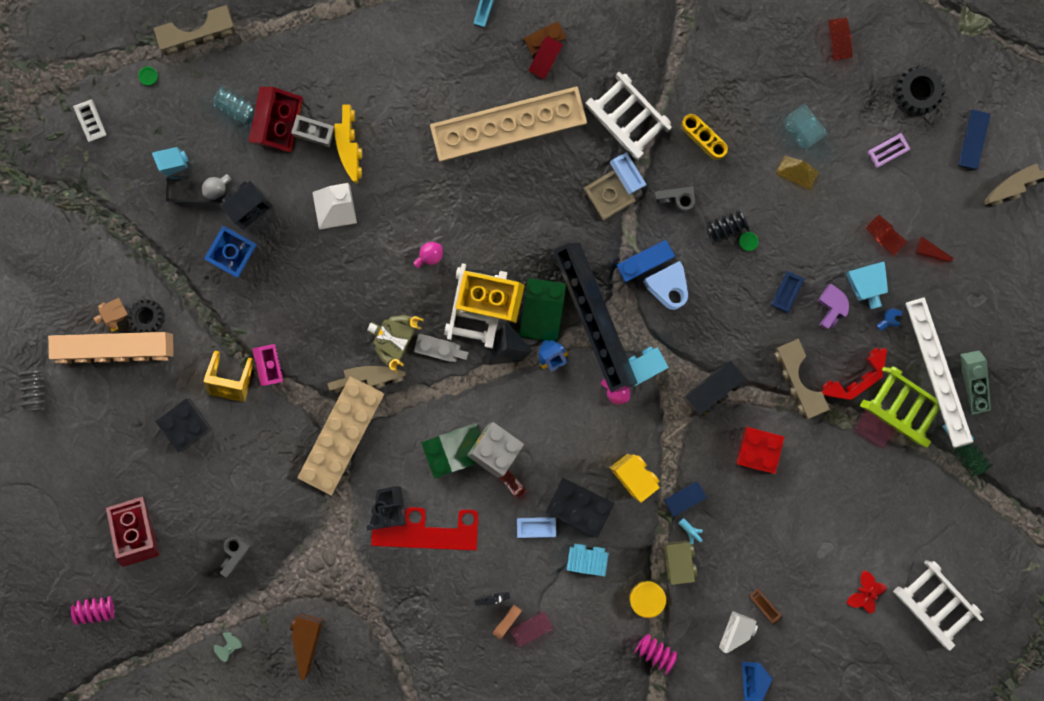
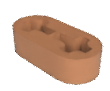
(506, 622)

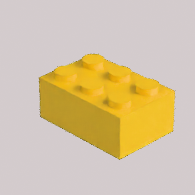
(490, 296)

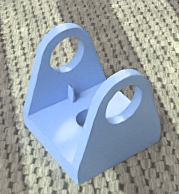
(668, 280)

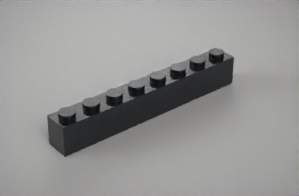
(595, 317)

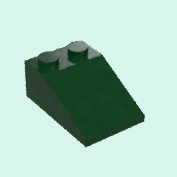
(542, 310)
(450, 450)

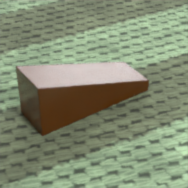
(765, 606)

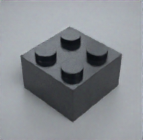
(184, 425)

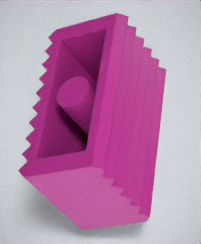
(267, 364)

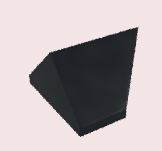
(508, 347)

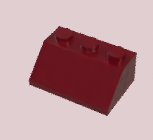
(275, 118)

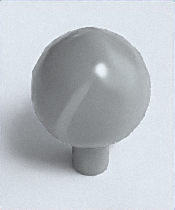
(214, 187)

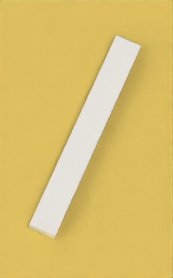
(939, 373)

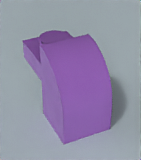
(837, 304)

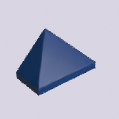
(755, 681)

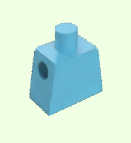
(869, 283)

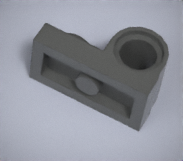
(676, 194)
(230, 564)

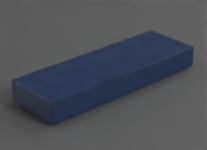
(974, 139)

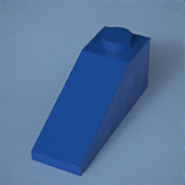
(644, 261)

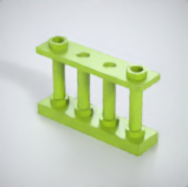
(889, 416)

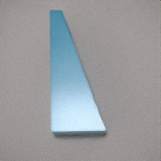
(483, 12)

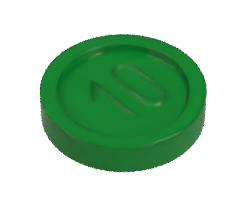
(148, 76)
(748, 241)

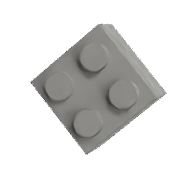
(495, 450)

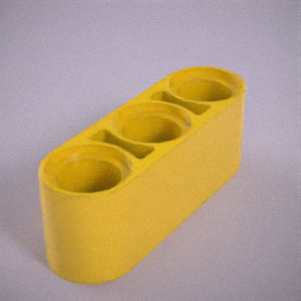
(701, 127)

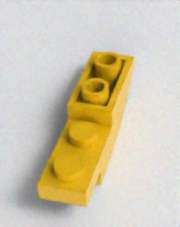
(348, 152)

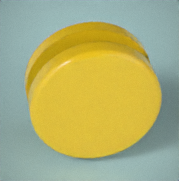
(647, 599)

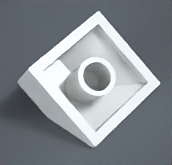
(334, 206)
(737, 632)

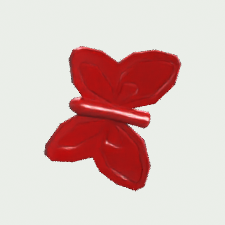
(868, 594)

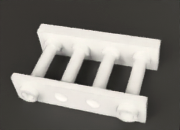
(622, 134)
(486, 337)
(919, 609)

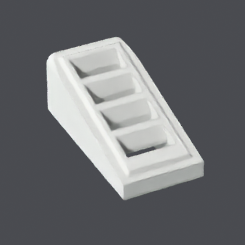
(80, 115)

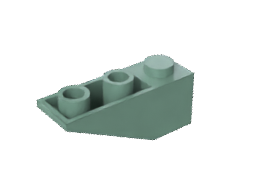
(976, 381)

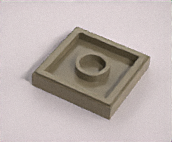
(608, 195)

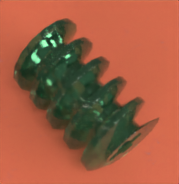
(973, 458)

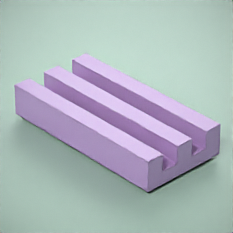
(875, 158)

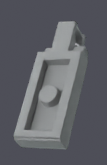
(439, 348)

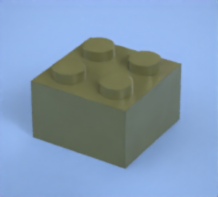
(679, 562)

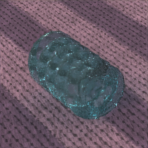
(233, 105)

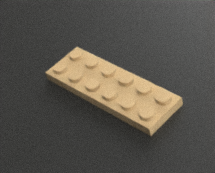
(340, 435)

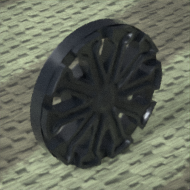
(492, 599)

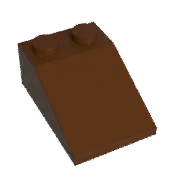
(305, 639)

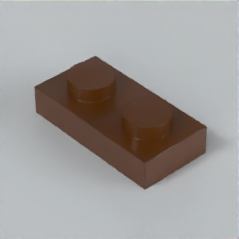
(535, 40)

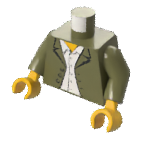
(393, 338)

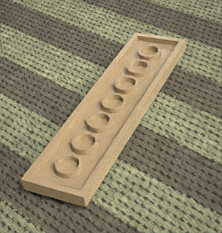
(508, 124)

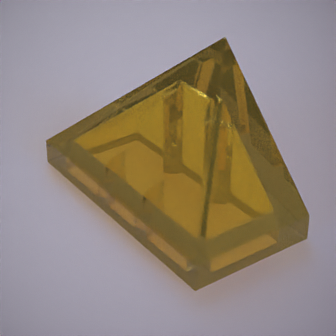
(797, 171)

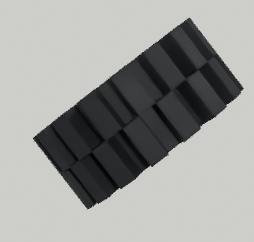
(138, 308)

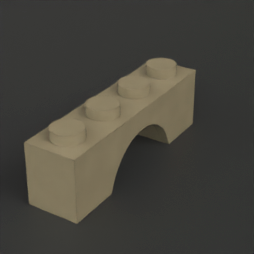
(217, 24)
(790, 357)

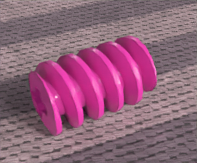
(93, 611)
(656, 653)

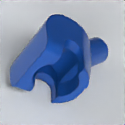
(888, 317)

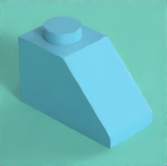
(170, 160)

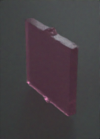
(874, 429)

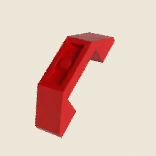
(876, 361)

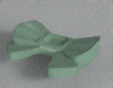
(233, 643)

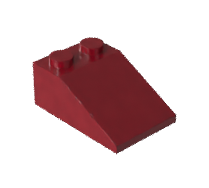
(132, 532)

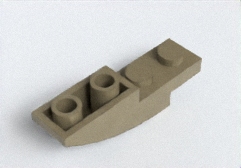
(1015, 185)
(375, 376)

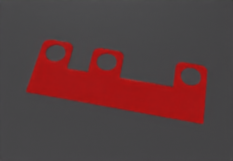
(418, 536)

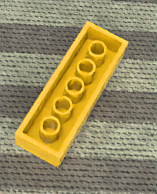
(634, 477)

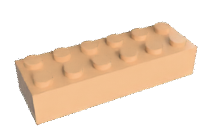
(111, 346)

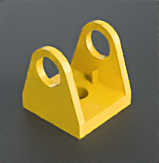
(227, 388)

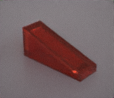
(927, 248)
(513, 484)

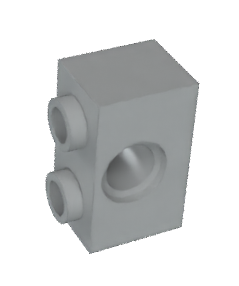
(313, 131)

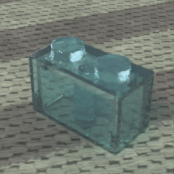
(805, 126)

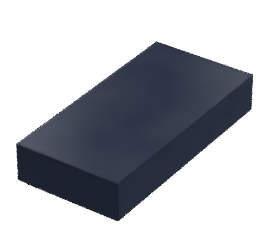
(787, 292)
(685, 498)

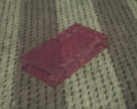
(531, 629)

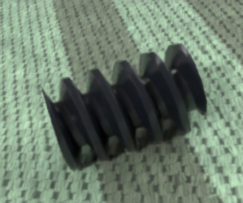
(726, 226)

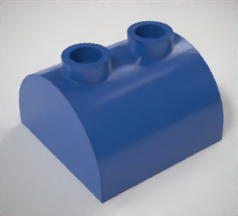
(230, 251)

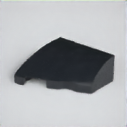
(387, 509)

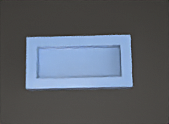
(627, 173)
(536, 527)

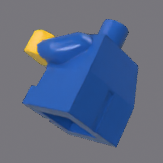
(552, 355)

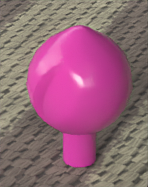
(430, 254)
(617, 397)

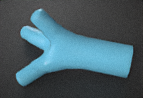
(691, 531)

